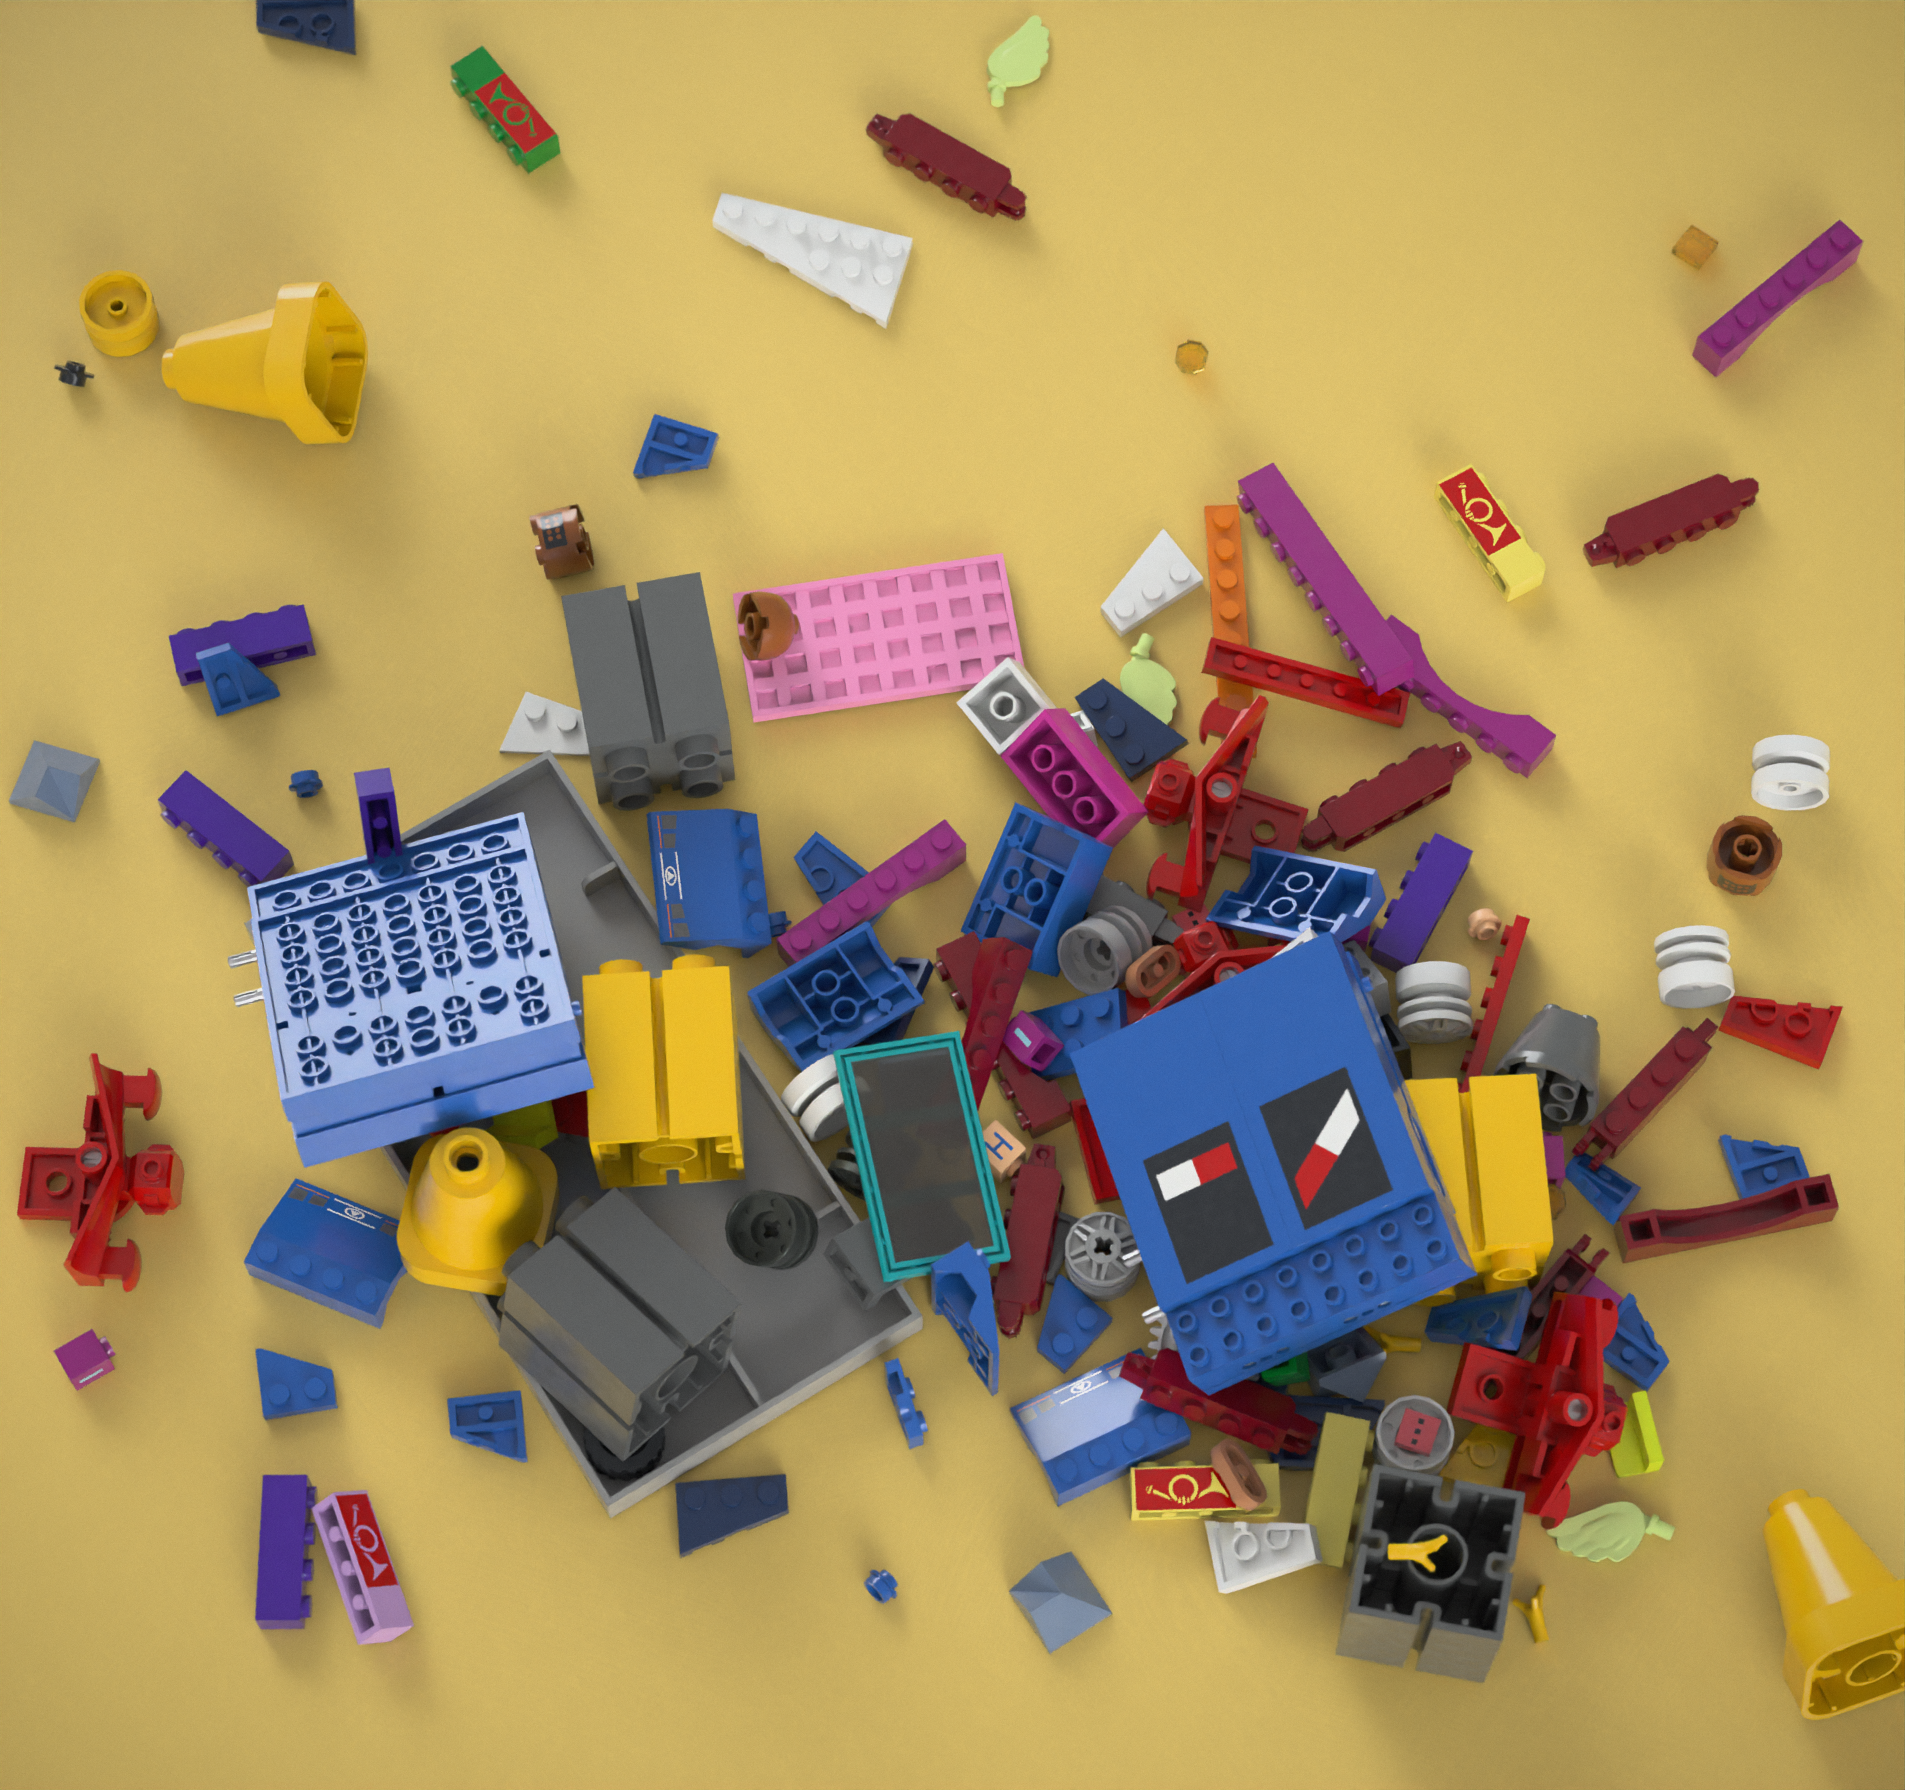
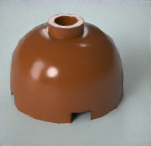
(767, 625)

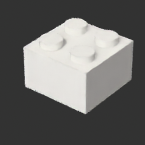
(1005, 704)

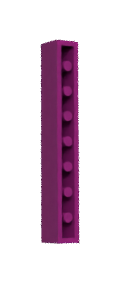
(1325, 579)

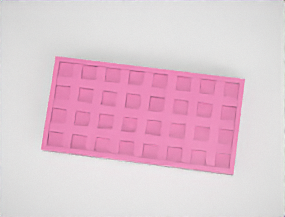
(886, 637)

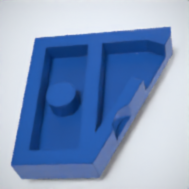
(1761, 1166)
(1603, 1189)
(1070, 1325)
(1634, 1348)
(901, 1394)
(490, 1423)

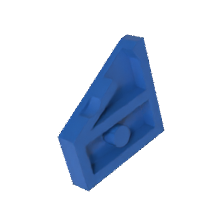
(674, 448)
(233, 679)
(293, 1386)

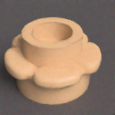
(1484, 924)

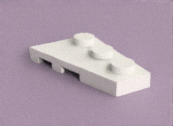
(1151, 585)
(546, 726)
(1258, 1552)

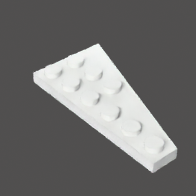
(830, 254)

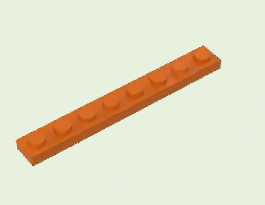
(1227, 594)

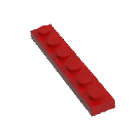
(1304, 682)
(1493, 1001)

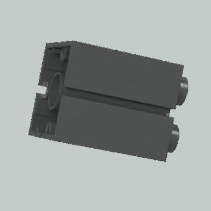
(650, 691)
(616, 1320)
(1444, 1614)

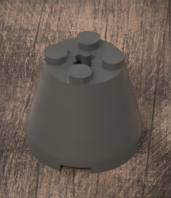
(1566, 1059)

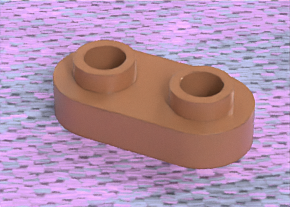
(1153, 971)
(1238, 1474)

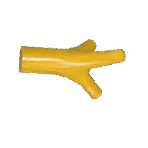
(1393, 1343)
(1416, 1551)
(1535, 1614)

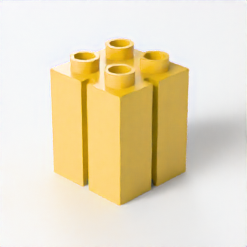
(663, 1073)
(1494, 1173)

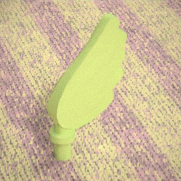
(1018, 59)
(1149, 682)
(1608, 1531)

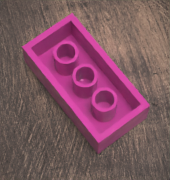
(1073, 778)

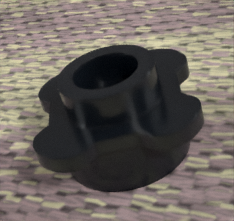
(73, 373)

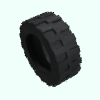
(634, 1466)

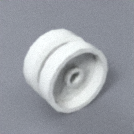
(1790, 772)
(817, 1099)

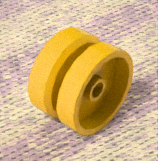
(119, 313)

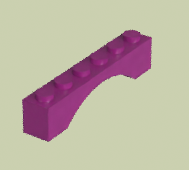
(1812, 267)
(1512, 738)
(914, 866)

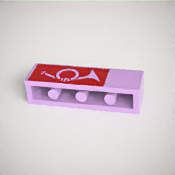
(362, 1567)

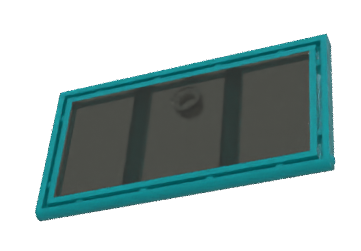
(920, 1152)

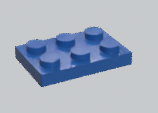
(1080, 1024)

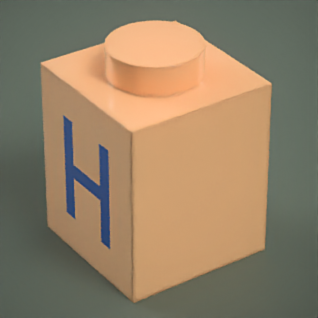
(1003, 1151)

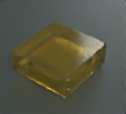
(1695, 247)

